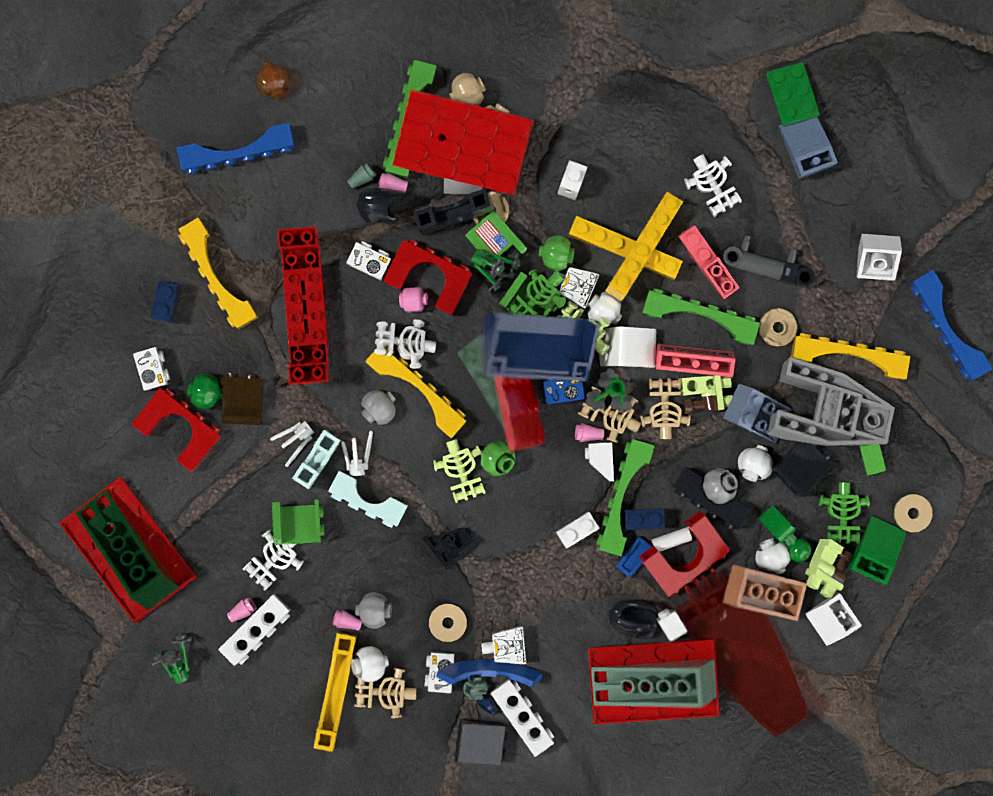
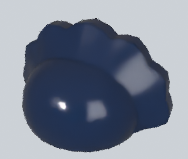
(488, 704)

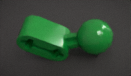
(783, 531)

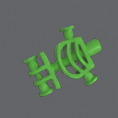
(534, 286)
(844, 494)

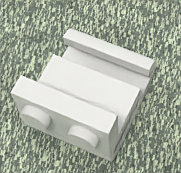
(629, 347)

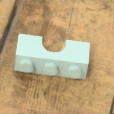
(317, 459)

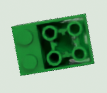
(877, 551)

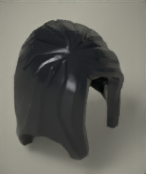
(376, 203)
(633, 618)

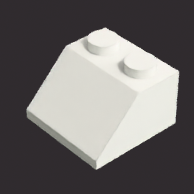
(878, 257)

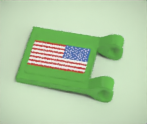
(494, 236)

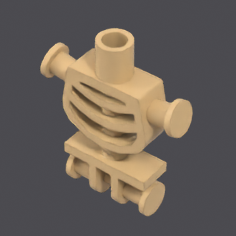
(627, 422)
(665, 426)
(403, 693)

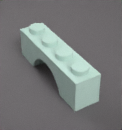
(346, 488)

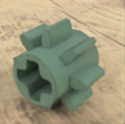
(475, 688)

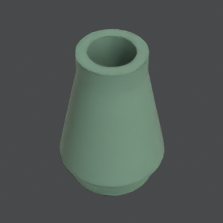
(363, 175)

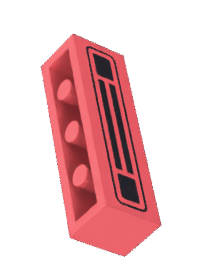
(695, 360)

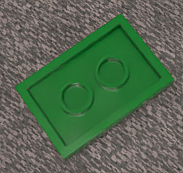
(792, 94)

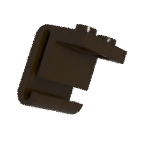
(242, 399)

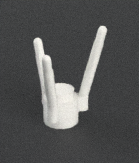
(303, 432)
(356, 466)

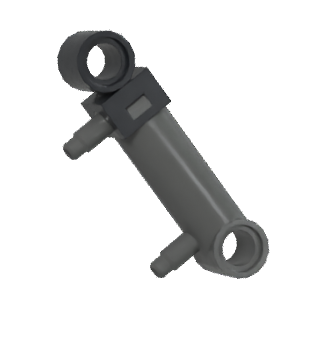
(782, 271)

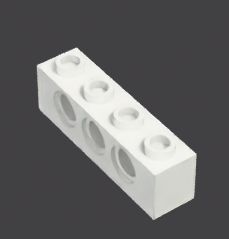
(230, 647)
(535, 744)

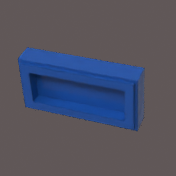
(630, 560)

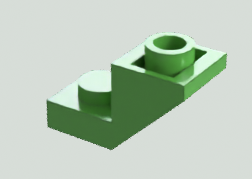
(872, 459)

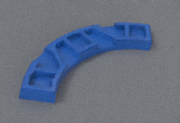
(463, 670)

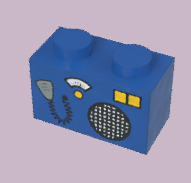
(562, 391)

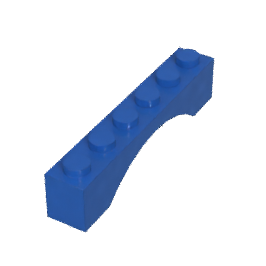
(275, 139)
(929, 290)

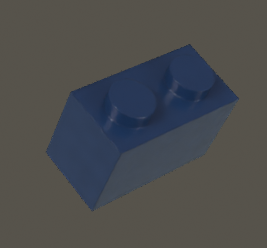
(165, 301)
(644, 519)

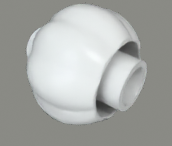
(604, 306)
(755, 463)
(772, 556)
(369, 664)

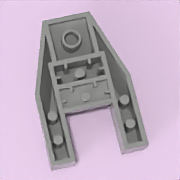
(843, 412)

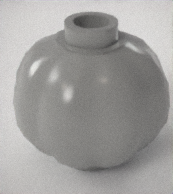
(378, 407)
(720, 485)
(374, 610)

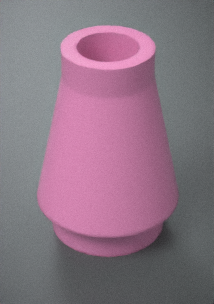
(392, 182)
(588, 433)
(243, 609)
(346, 621)

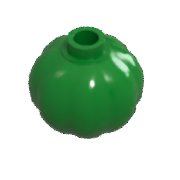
(204, 391)

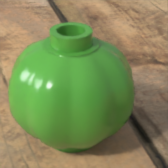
(556, 253)
(497, 458)

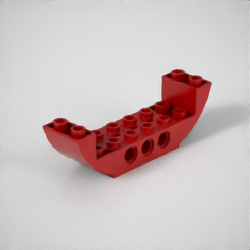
(304, 305)

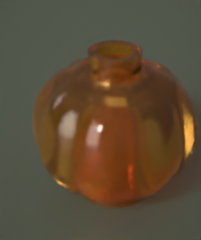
(273, 81)

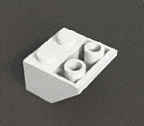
(833, 619)

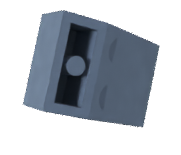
(808, 147)
(753, 411)

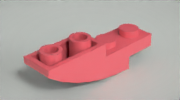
(708, 262)

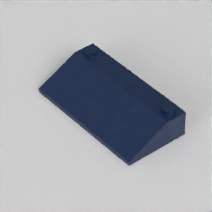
(538, 346)

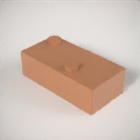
(765, 593)

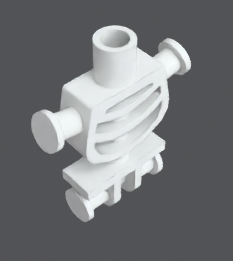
(704, 167)
(413, 349)
(271, 561)

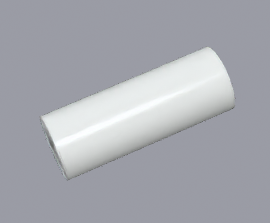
(672, 539)

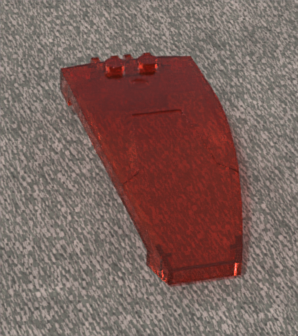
(747, 655)

